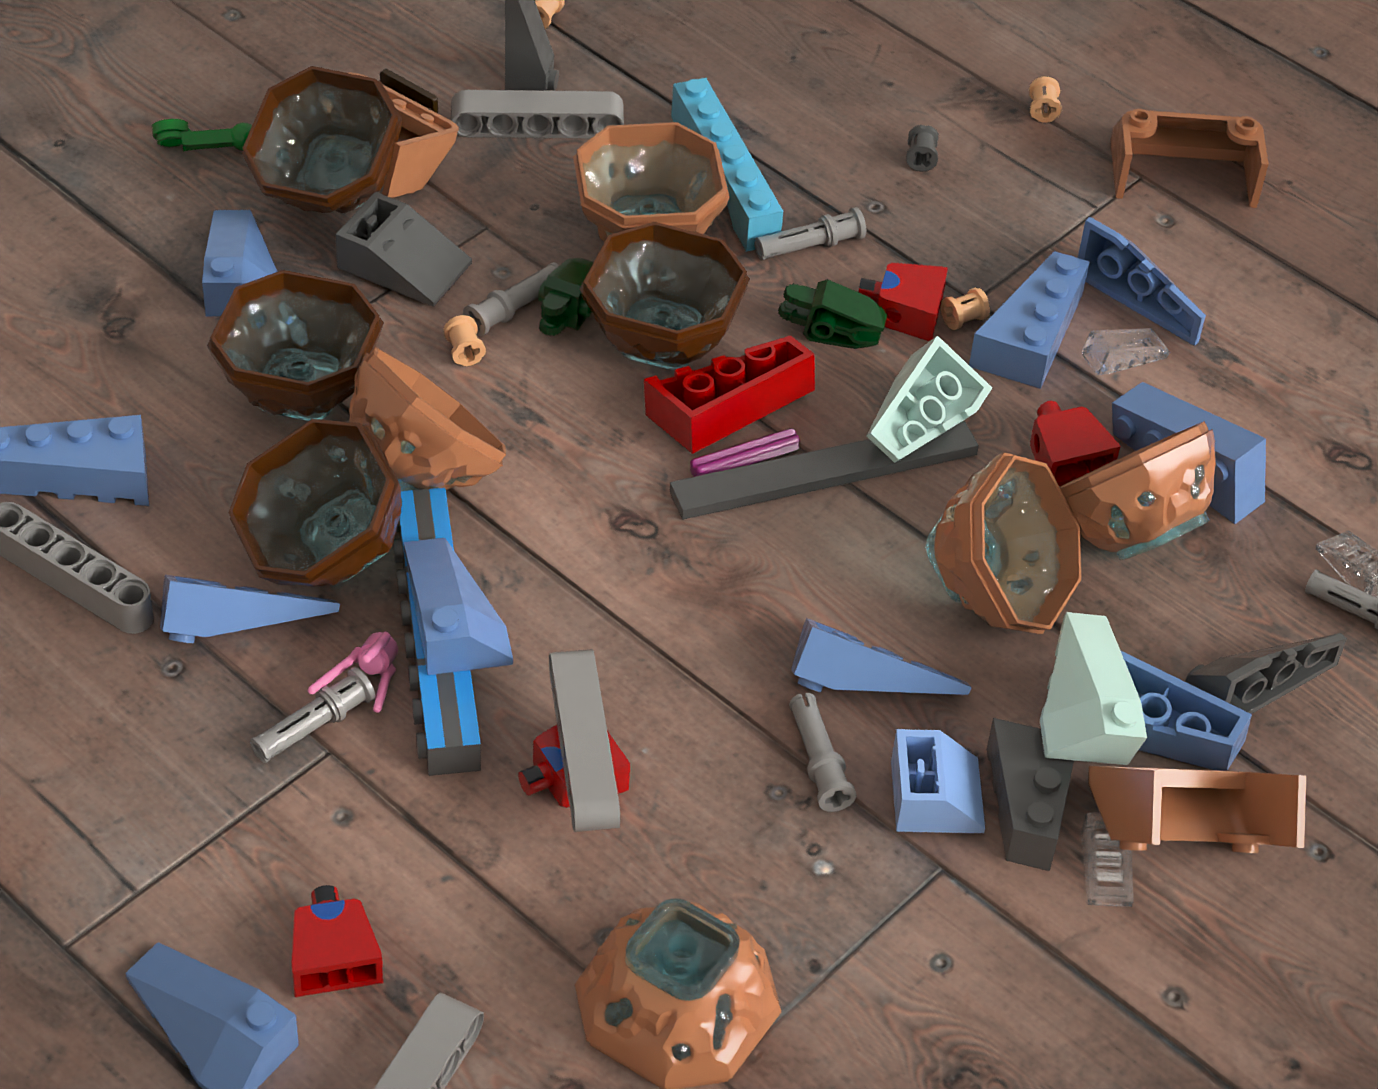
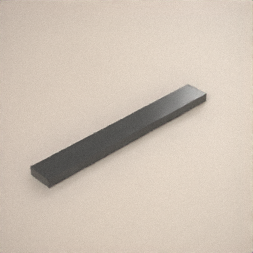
(810, 472)

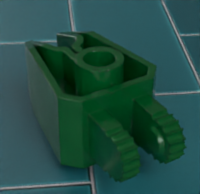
(562, 299)
(834, 314)

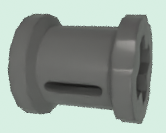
(922, 152)

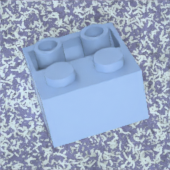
(935, 784)

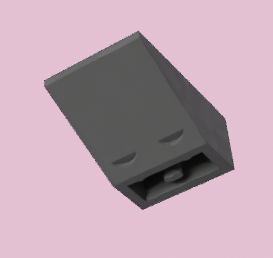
(399, 250)

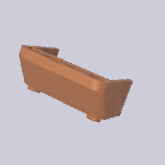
(1190, 137)
(420, 148)
(1199, 805)

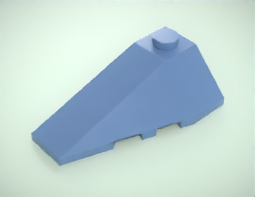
(216, 1023)

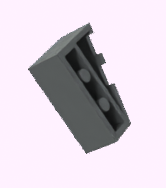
(1028, 792)

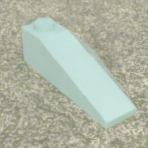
(1091, 697)

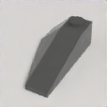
(527, 49)
(1266, 674)

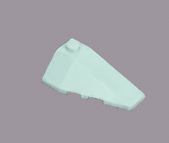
(926, 400)

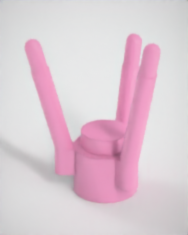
(373, 658)

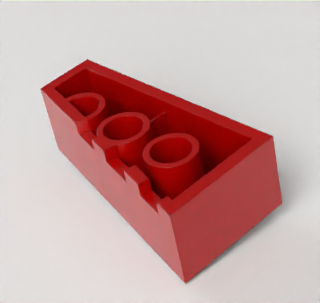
(729, 393)

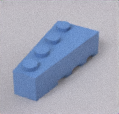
(1032, 322)
(1240, 455)
(76, 458)
(1185, 720)

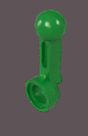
(176, 133)

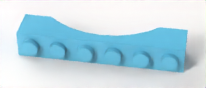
(751, 202)

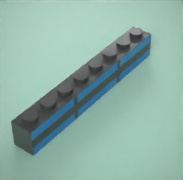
(446, 699)

